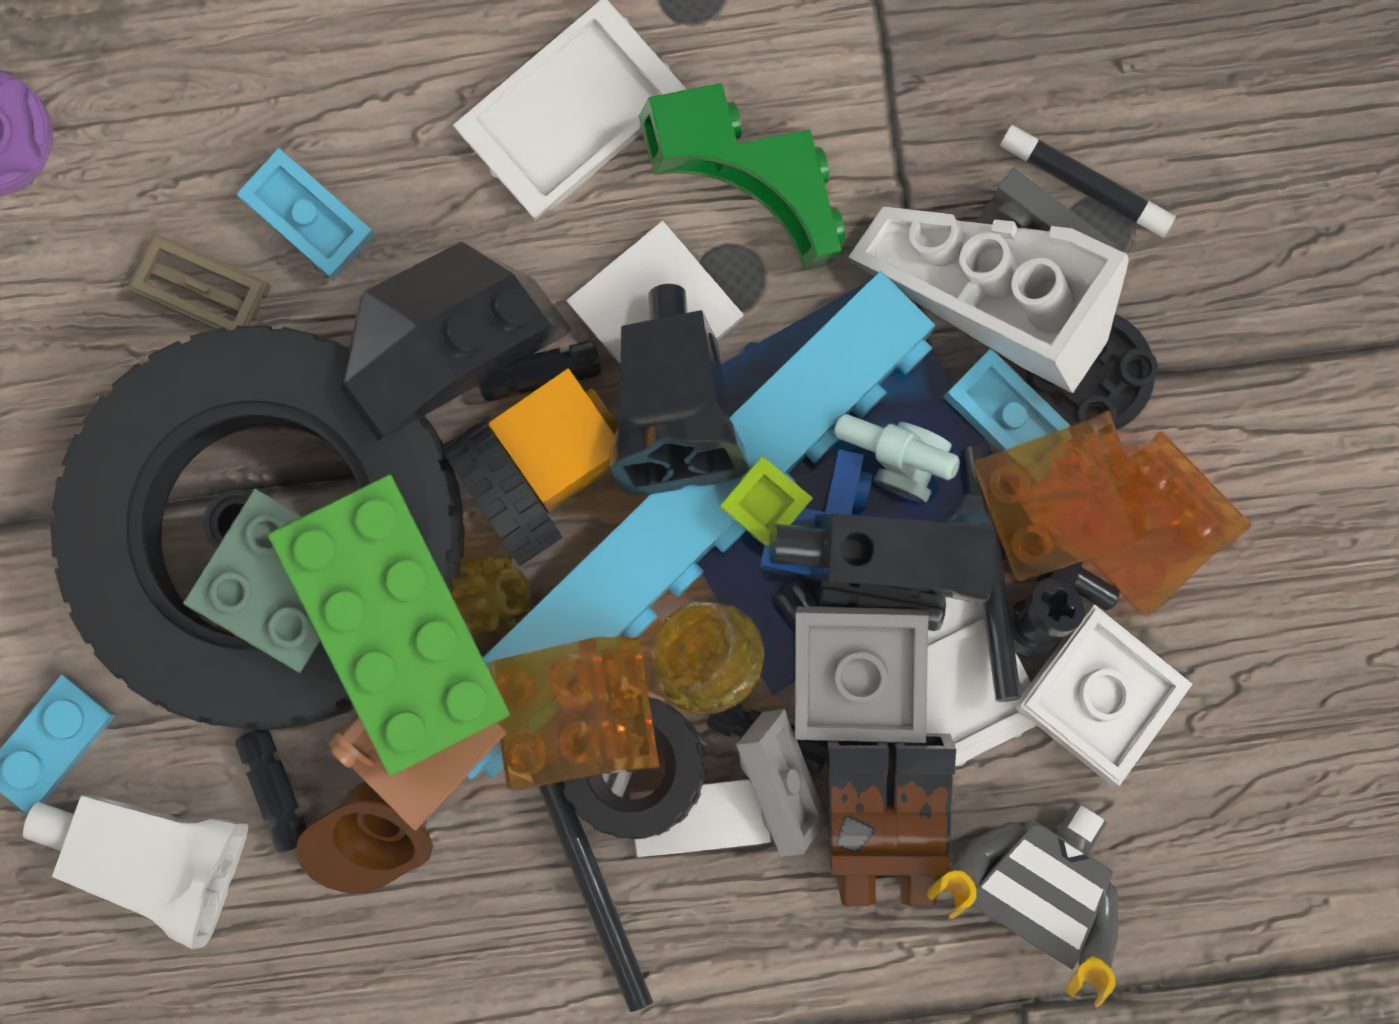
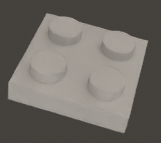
(861, 674)

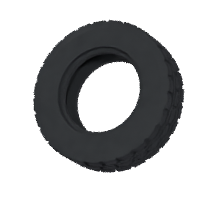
(117, 496)

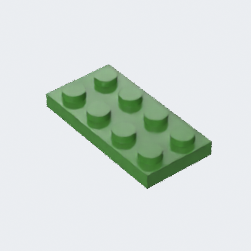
(389, 624)

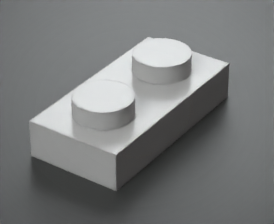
(781, 783)

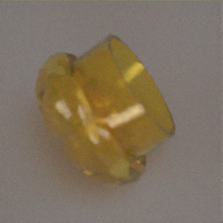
(707, 657)

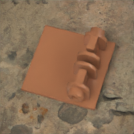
(421, 787)

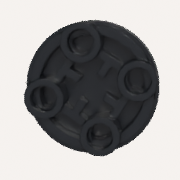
(1116, 381)

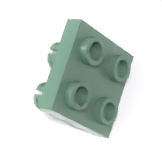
(250, 590)

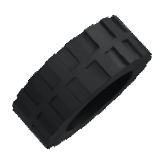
(501, 493)
(664, 806)

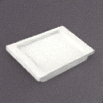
(567, 109)
(962, 684)

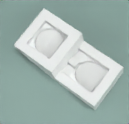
(722, 818)

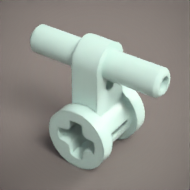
(905, 452)

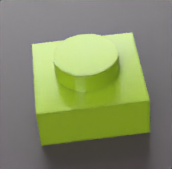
(764, 499)

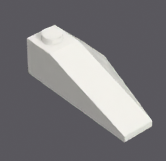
(1015, 289)

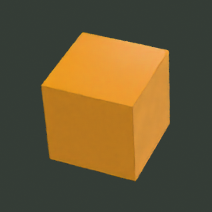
(558, 438)

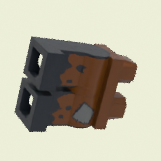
(895, 835)

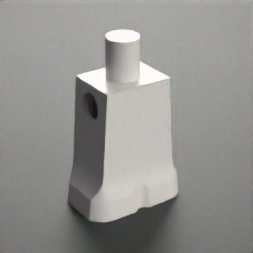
(144, 861)

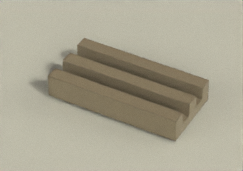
(247, 309)

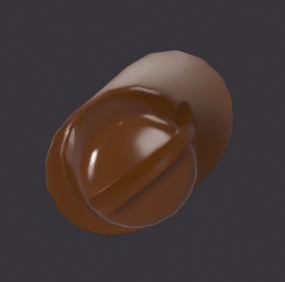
(361, 844)

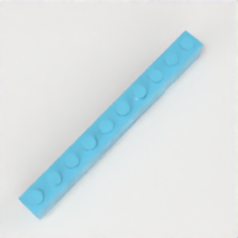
(675, 529)

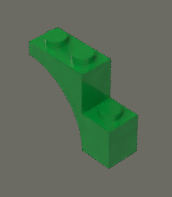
(698, 135)

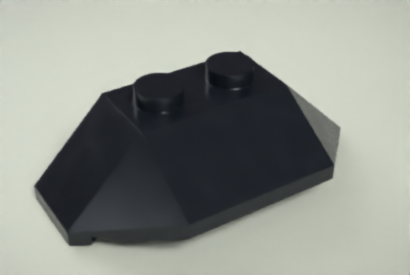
(442, 334)

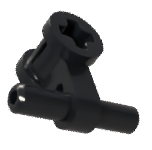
(1056, 607)

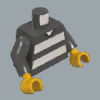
(1044, 892)

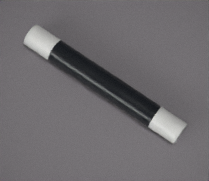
(1087, 181)

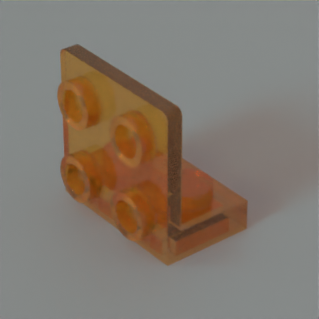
(1063, 497)
(1187, 521)
(575, 712)

